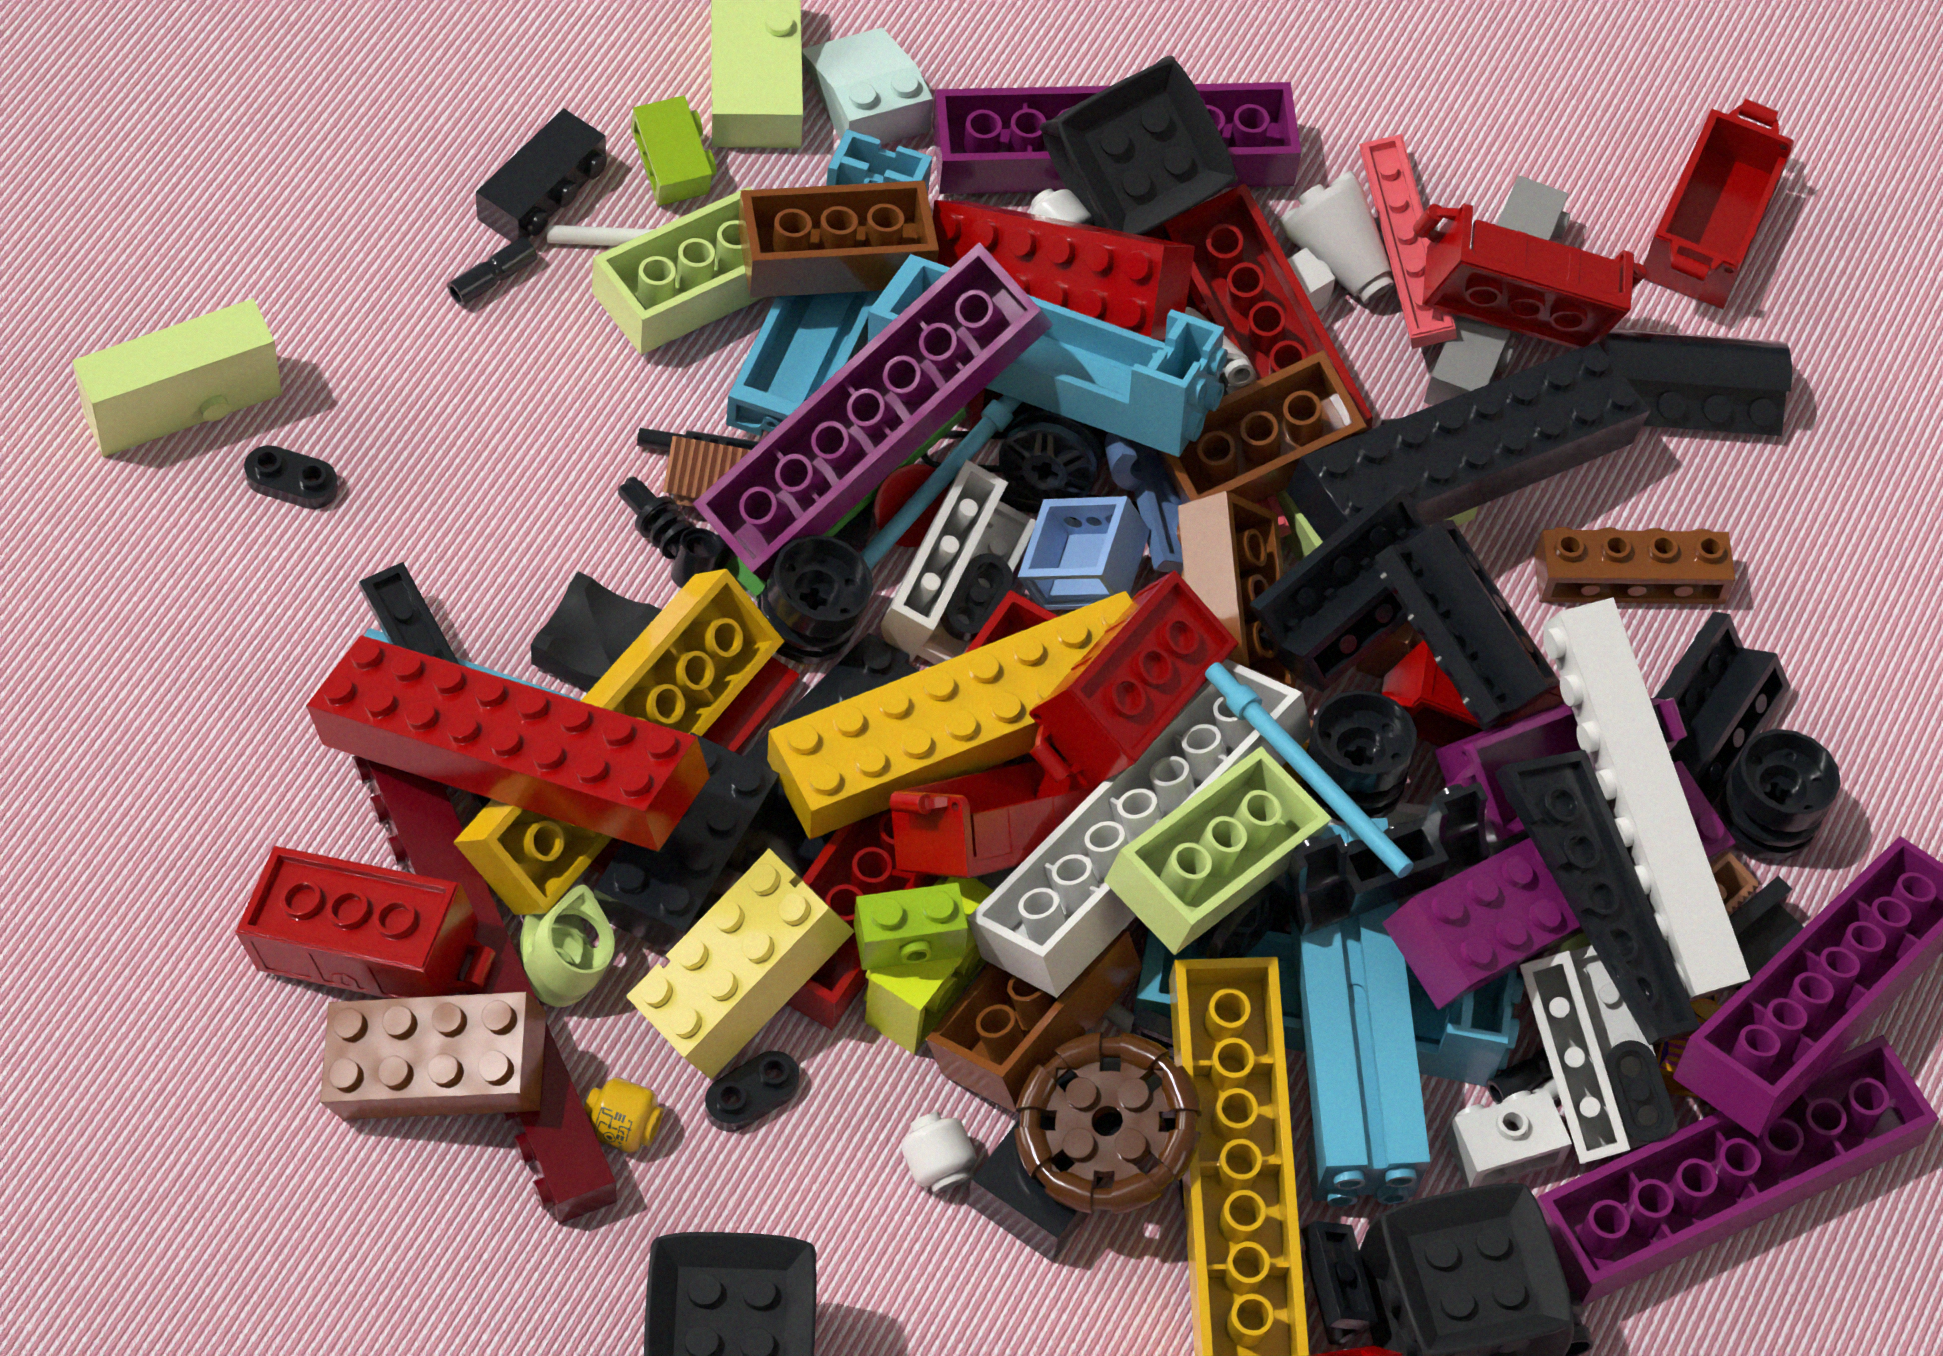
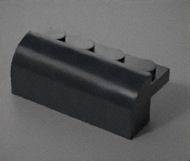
(1705, 379)
(1333, 601)
(1466, 623)
(1722, 699)

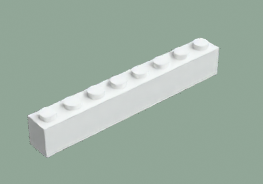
(1644, 793)

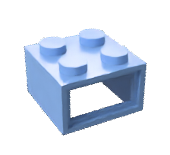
(1085, 558)

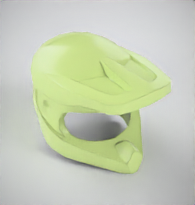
(558, 953)

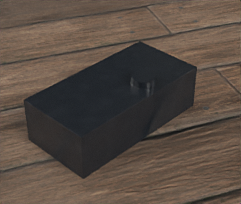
(1018, 1203)

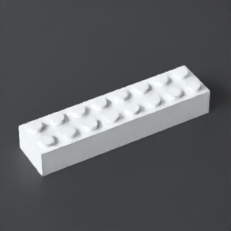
(1055, 905)

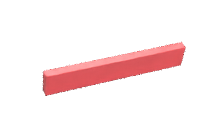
(1397, 210)

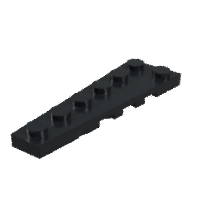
(862, 669)
(1587, 858)

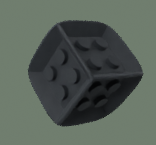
(1140, 150)
(1468, 1276)
(730, 1295)

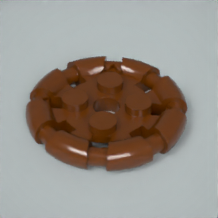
(1098, 1093)

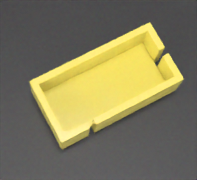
(740, 964)

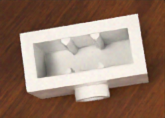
(1508, 1139)

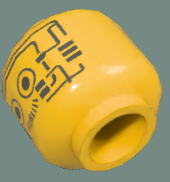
(624, 1114)

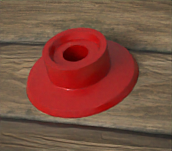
(896, 491)

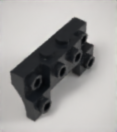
(1349, 879)

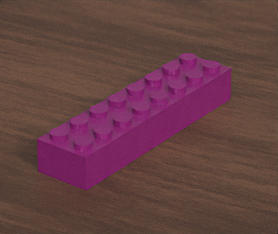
(994, 142)
(874, 411)
(1505, 912)
(1819, 990)
(1724, 1179)

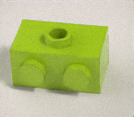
(672, 150)
(910, 926)

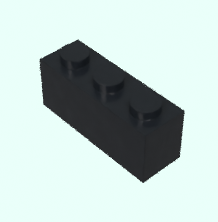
(542, 177)

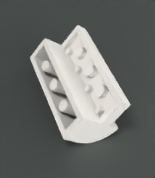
(965, 526)
(1579, 1025)

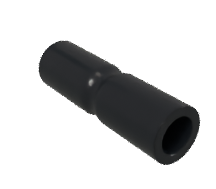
(487, 274)
(1520, 1077)

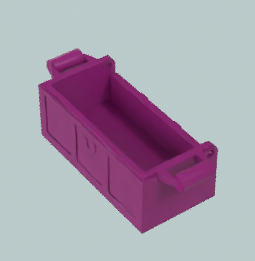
(1526, 738)

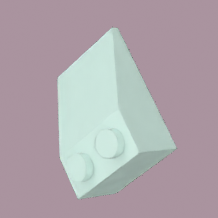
(870, 86)

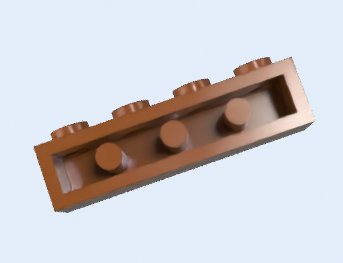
(1634, 566)

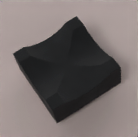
(589, 632)

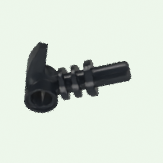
(667, 528)

